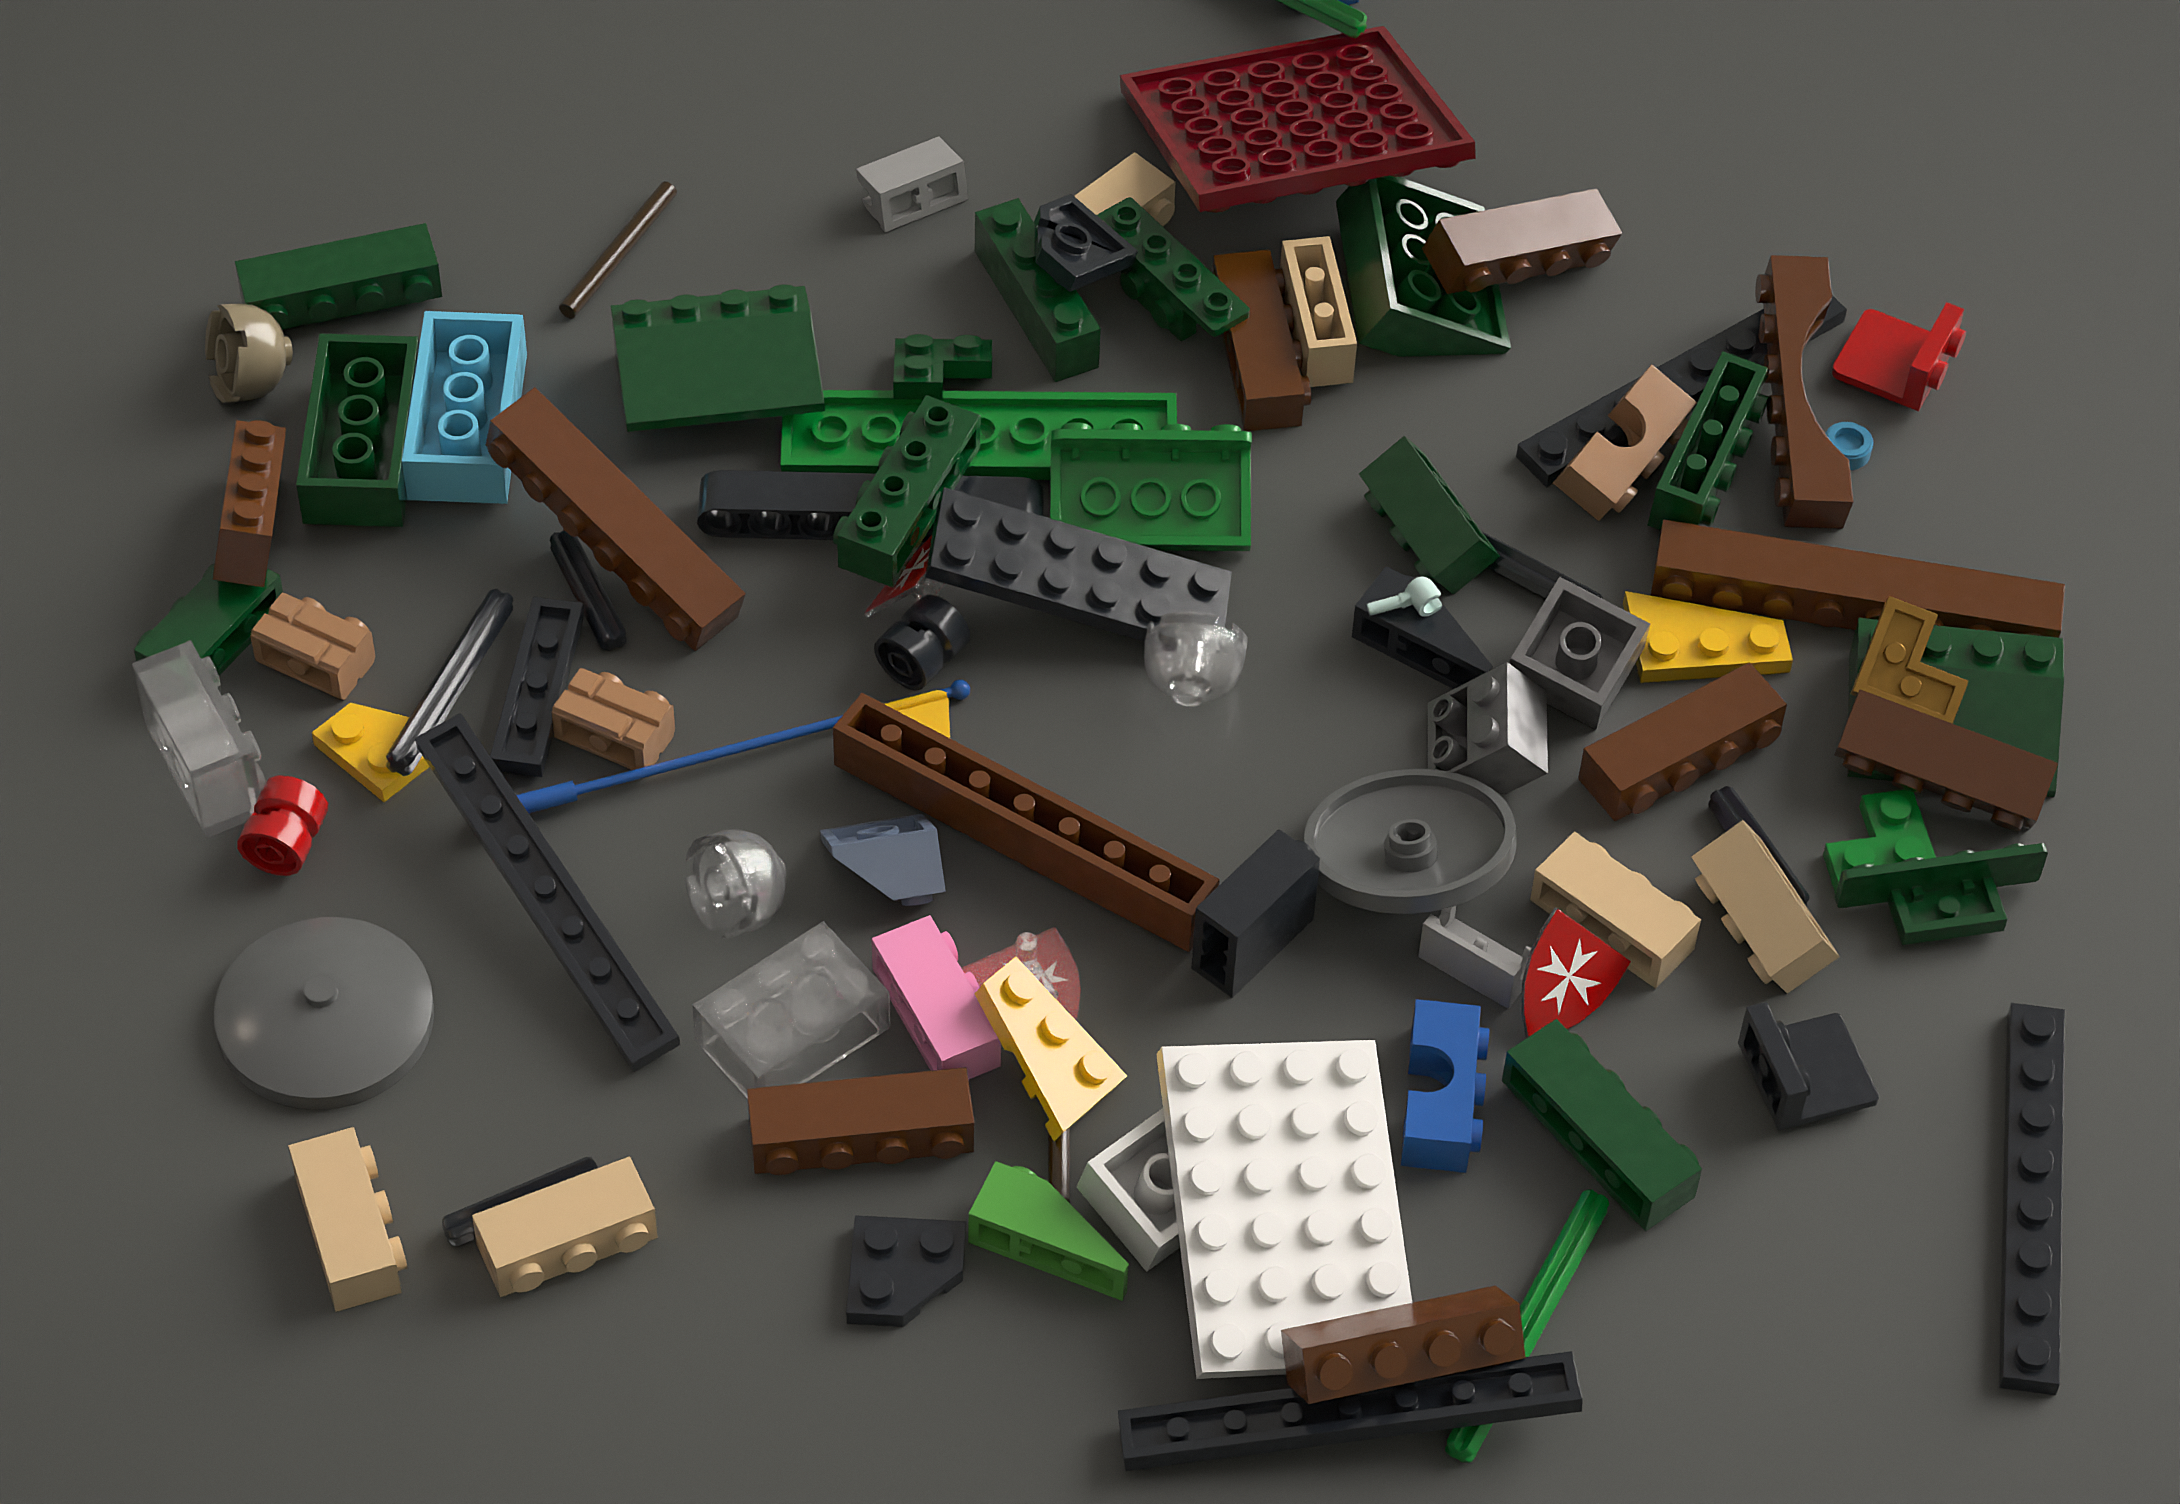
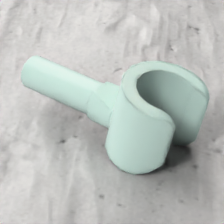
(1419, 592)

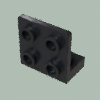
(1805, 1067)

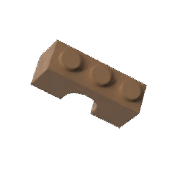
(1649, 416)

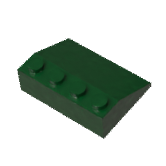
(1392, 283)
(716, 358)
(2010, 690)

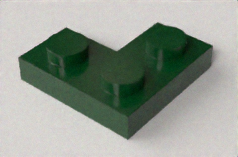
(925, 361)

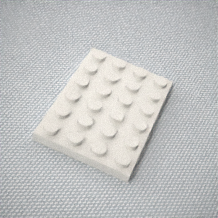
(1279, 1194)

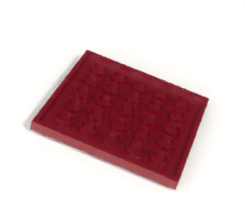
(1295, 119)

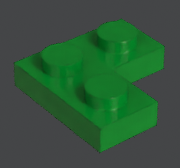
(1893, 830)

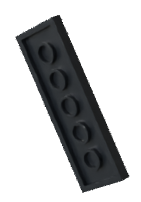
(1066, 568)

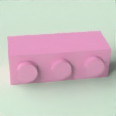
(935, 998)

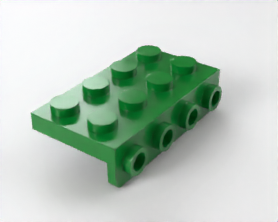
(1155, 485)

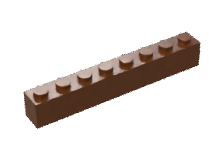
(1842, 584)
(1022, 820)

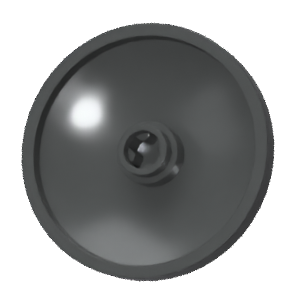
(1411, 840)
(324, 1013)

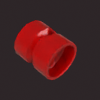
(282, 825)

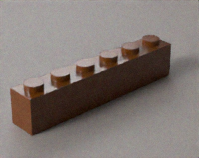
(614, 519)

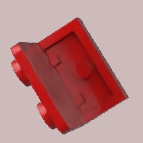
(1899, 357)

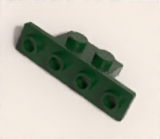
(1170, 278)
(1945, 893)

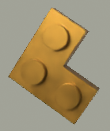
(1894, 665)

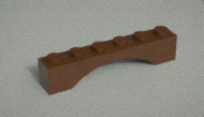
(1812, 470)

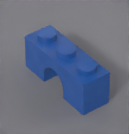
(1441, 1123)

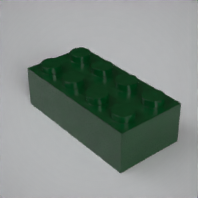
(357, 431)

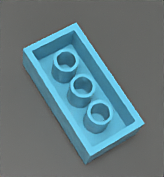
(463, 379)

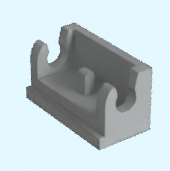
(913, 183)
(1472, 957)

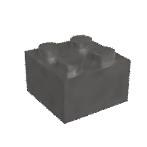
(1580, 651)

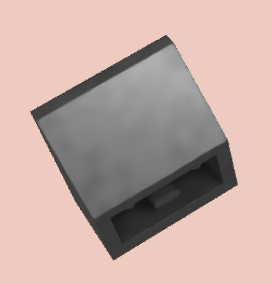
(1491, 730)

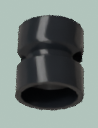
(920, 643)

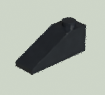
(1427, 644)

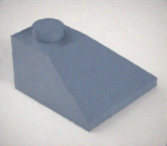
(892, 855)

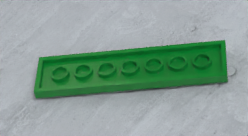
(1012, 427)

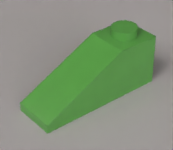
(1038, 1227)

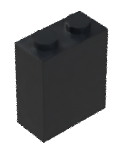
(1255, 912)

